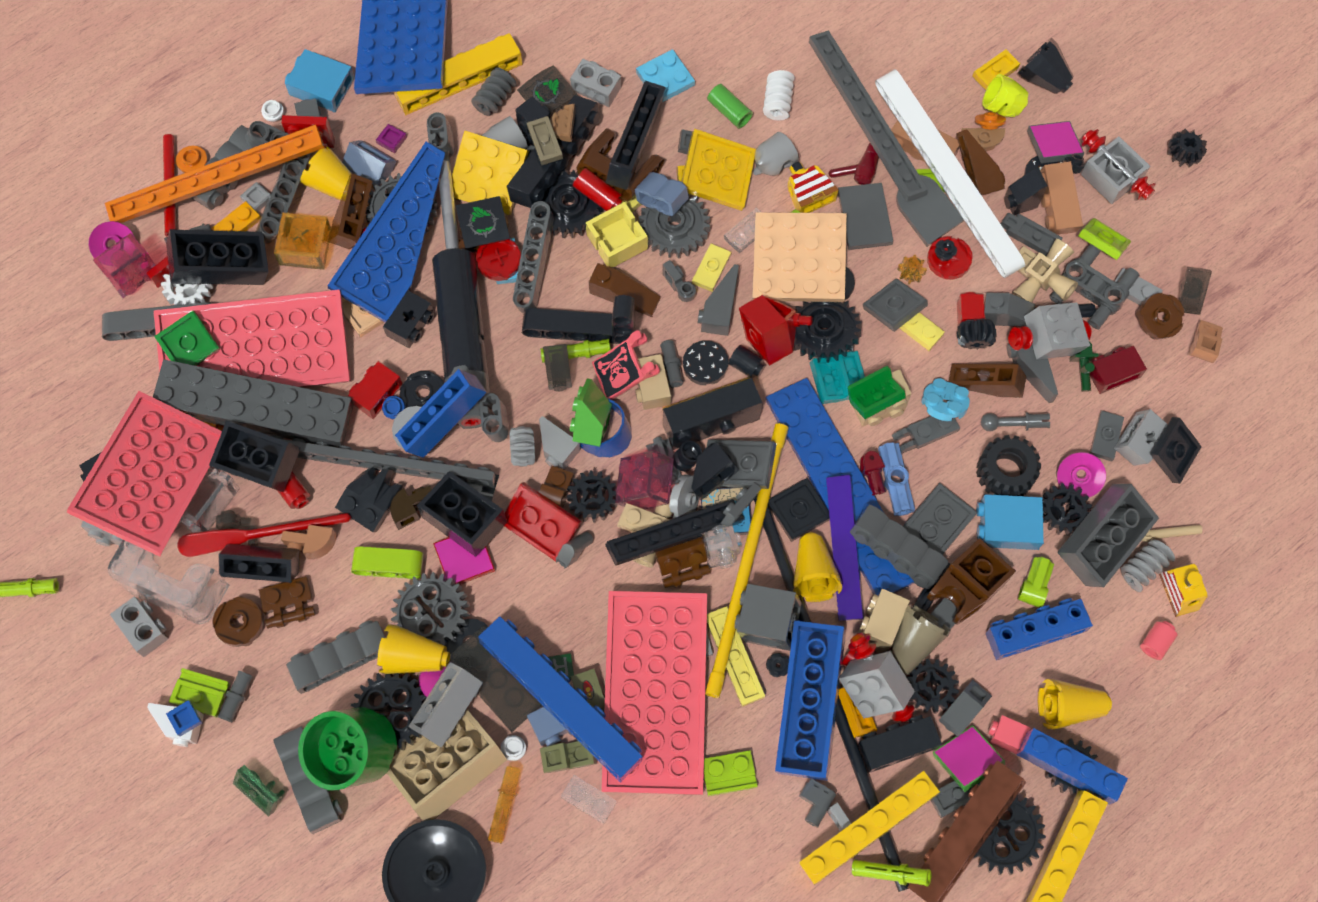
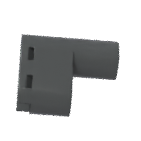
(571, 550)
(820, 798)

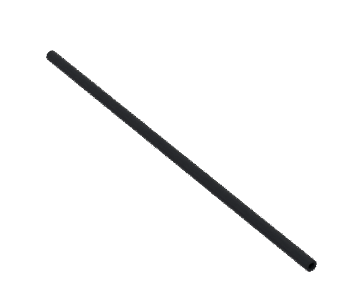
(841, 720)

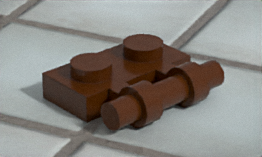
(682, 557)
(285, 596)

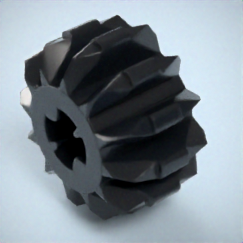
(1187, 147)
(976, 334)

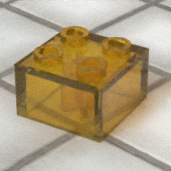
(302, 241)

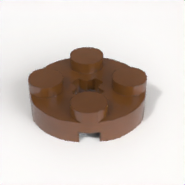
(1149, 320)
(233, 609)

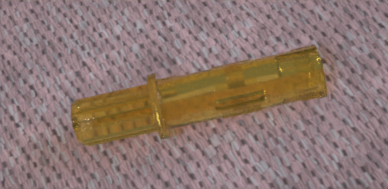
(504, 802)

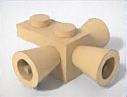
(1045, 273)
(636, 519)

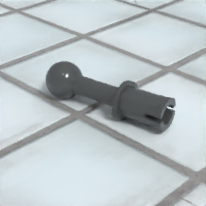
(991, 422)

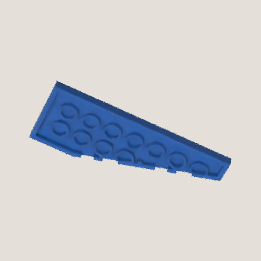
(388, 251)

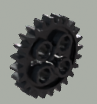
(390, 689)
(1021, 818)

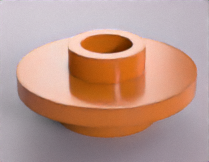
(990, 120)
(191, 158)

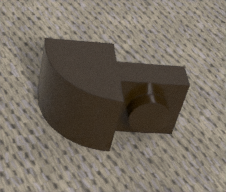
(404, 507)

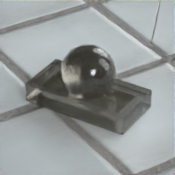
(1194, 289)

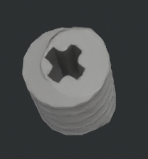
(1146, 564)

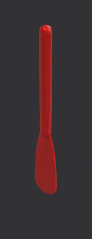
(215, 540)

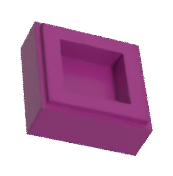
(391, 138)

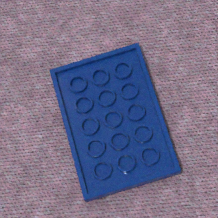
(401, 45)

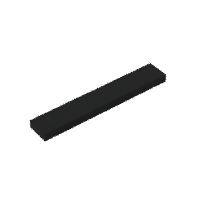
(667, 534)

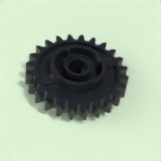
(572, 217)
(840, 336)

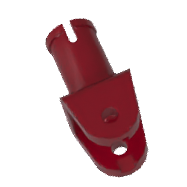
(871, 466)

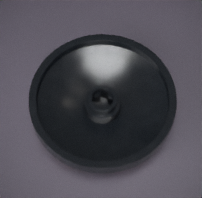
(434, 864)

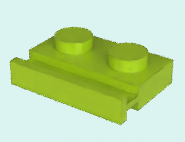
(202, 690)
(729, 773)

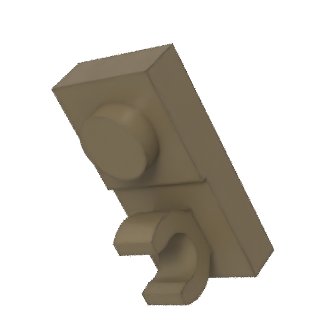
(544, 140)

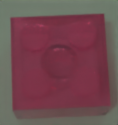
(125, 265)
(644, 480)

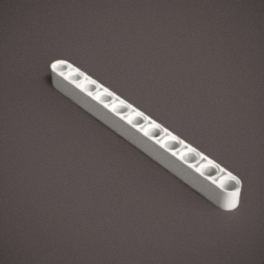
(950, 174)

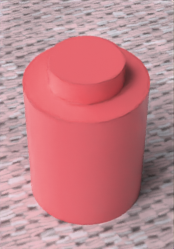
(1159, 640)

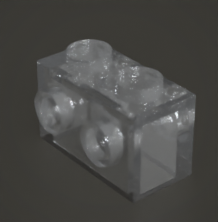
(722, 546)

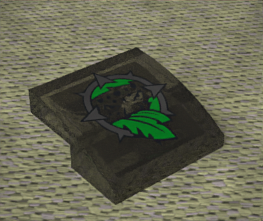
(549, 89)

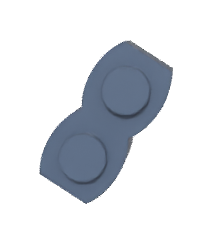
(661, 193)

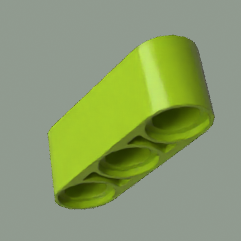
(387, 562)

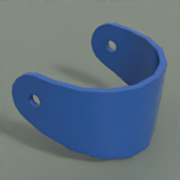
(617, 443)

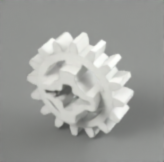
(185, 292)

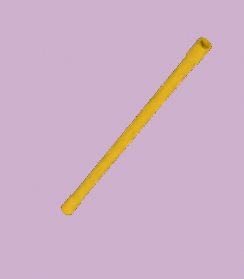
(717, 675)

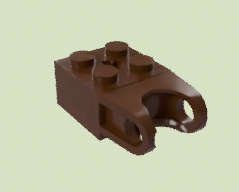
(972, 580)

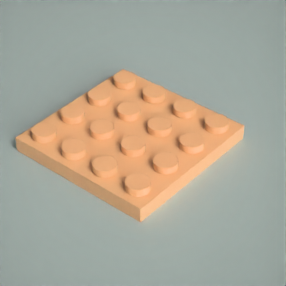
(800, 256)

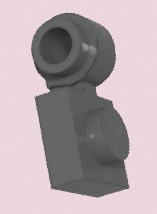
(674, 275)

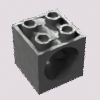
(768, 616)

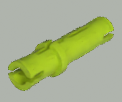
(585, 349)
(29, 587)
(901, 874)

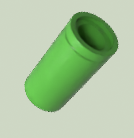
(729, 106)

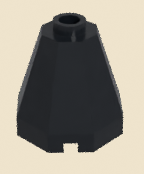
(1048, 68)

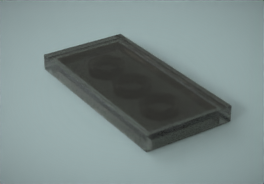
(499, 688)

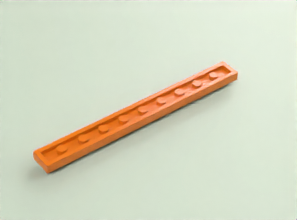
(214, 175)

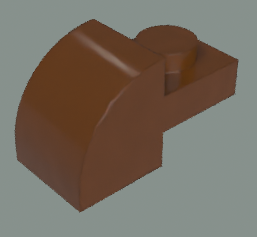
(556, 485)

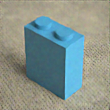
(320, 79)
(1011, 522)

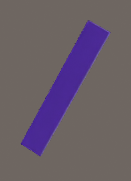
(845, 547)

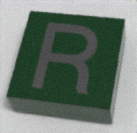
(563, 663)

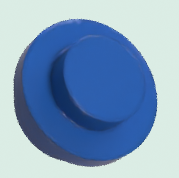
(392, 406)

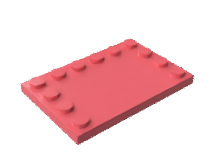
(146, 474)

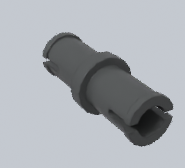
(671, 363)
(235, 696)

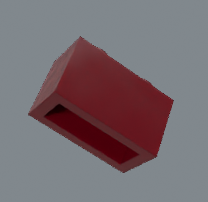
(1117, 369)

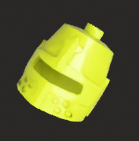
(1005, 96)

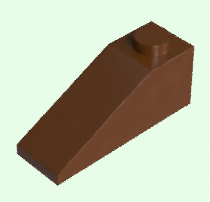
(979, 165)
(350, 212)
(610, 283)
(990, 379)

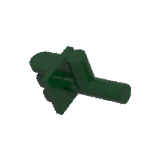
(1085, 367)

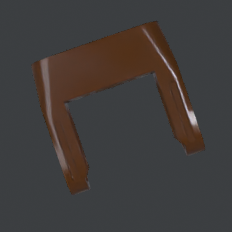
(596, 161)

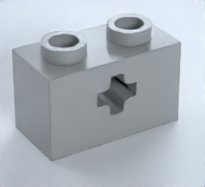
(1141, 437)

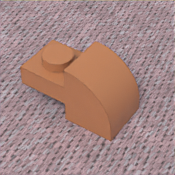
(1206, 342)
(314, 544)

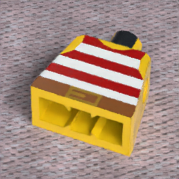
(810, 188)
(1183, 587)

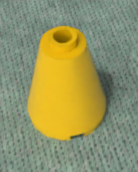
(326, 174)
(815, 571)
(410, 652)
(1070, 704)

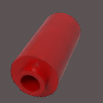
(597, 190)
(295, 493)

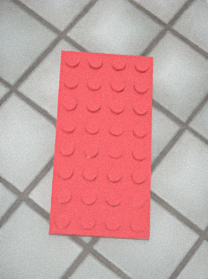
(274, 339)
(658, 688)

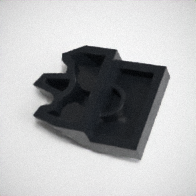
(369, 498)

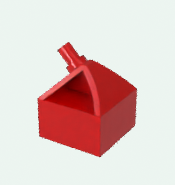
(771, 327)

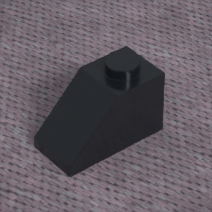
(1026, 192)
(712, 470)

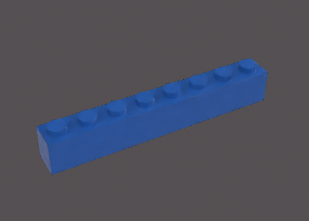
(560, 698)

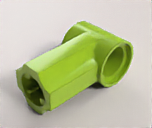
(1034, 588)

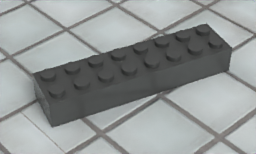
(254, 403)

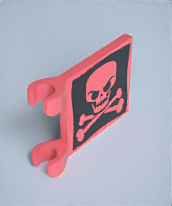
(620, 368)

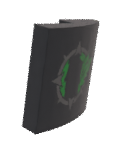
(482, 222)

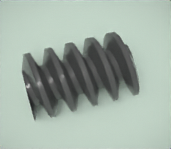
(493, 91)

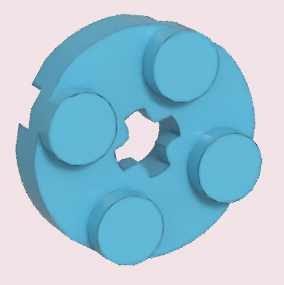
(957, 400)

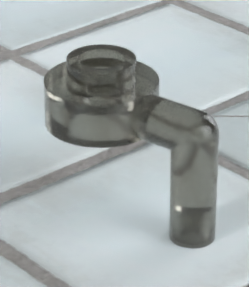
(230, 520)

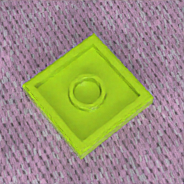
(1105, 238)

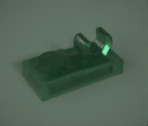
(252, 787)

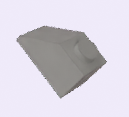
(557, 445)

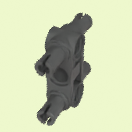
(1097, 286)

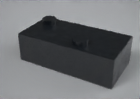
(216, 257)
(712, 413)

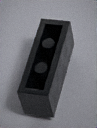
(259, 563)
(899, 743)

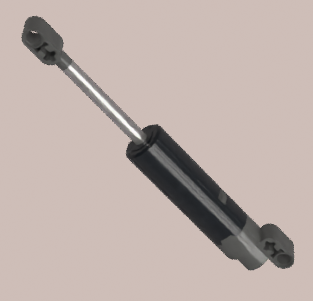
(460, 300)

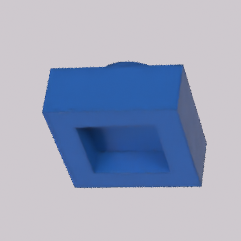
(184, 718)

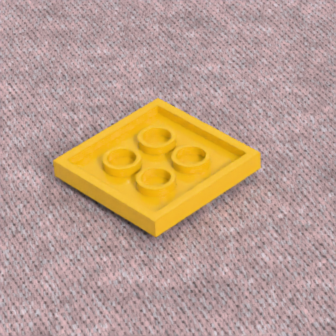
(485, 169)
(718, 169)

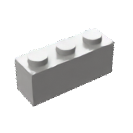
(445, 704)

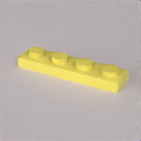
(738, 665)

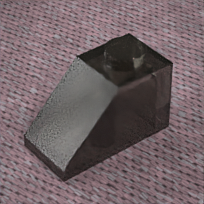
(557, 367)

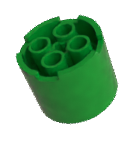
(329, 751)

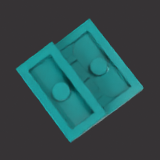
(835, 377)

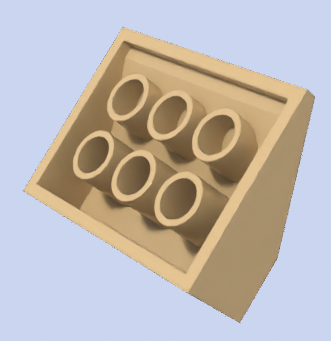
(437, 776)

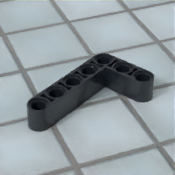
(582, 325)

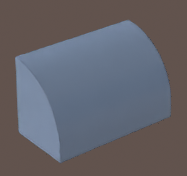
(368, 162)

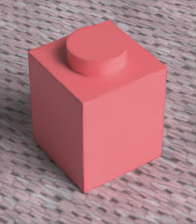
(1007, 734)

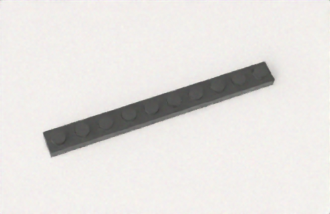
(868, 116)
(409, 466)

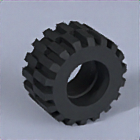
(1015, 451)

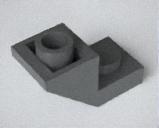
(965, 708)

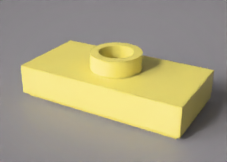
(711, 267)

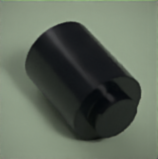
(747, 362)

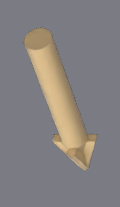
(1172, 532)

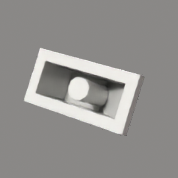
(159, 713)

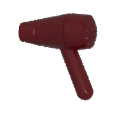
(864, 171)

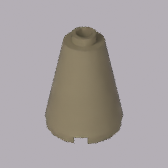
(917, 638)

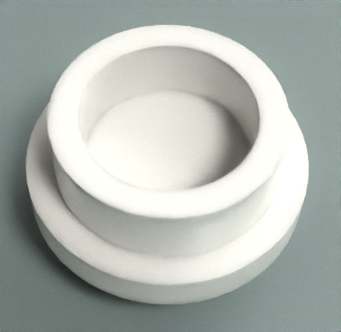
(272, 110)
(513, 748)

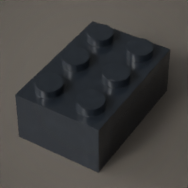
(254, 456)
(462, 513)

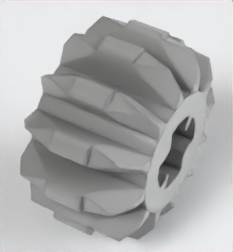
(522, 446)

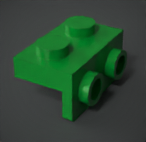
(875, 393)

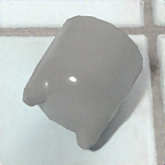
(507, 132)
(775, 155)

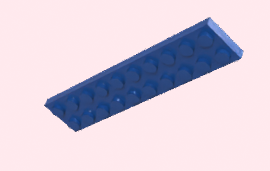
(824, 456)

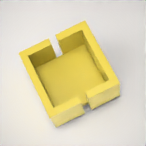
(614, 235)

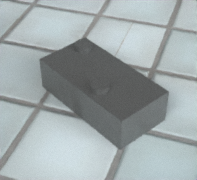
(1108, 535)

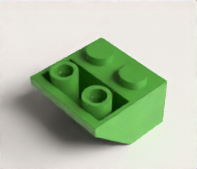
(591, 415)

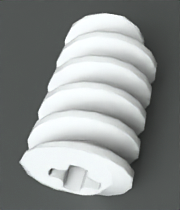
(778, 95)

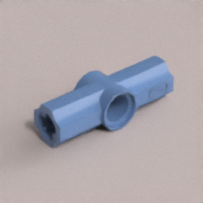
(898, 492)

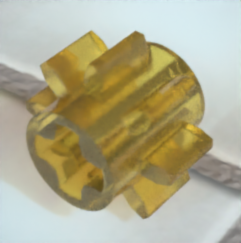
(912, 269)

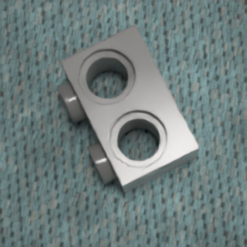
(594, 85)
(136, 629)

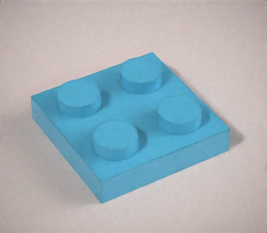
(668, 72)

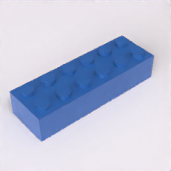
(810, 700)

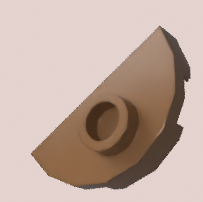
(563, 122)
(987, 138)

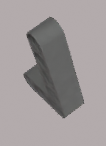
(283, 181)

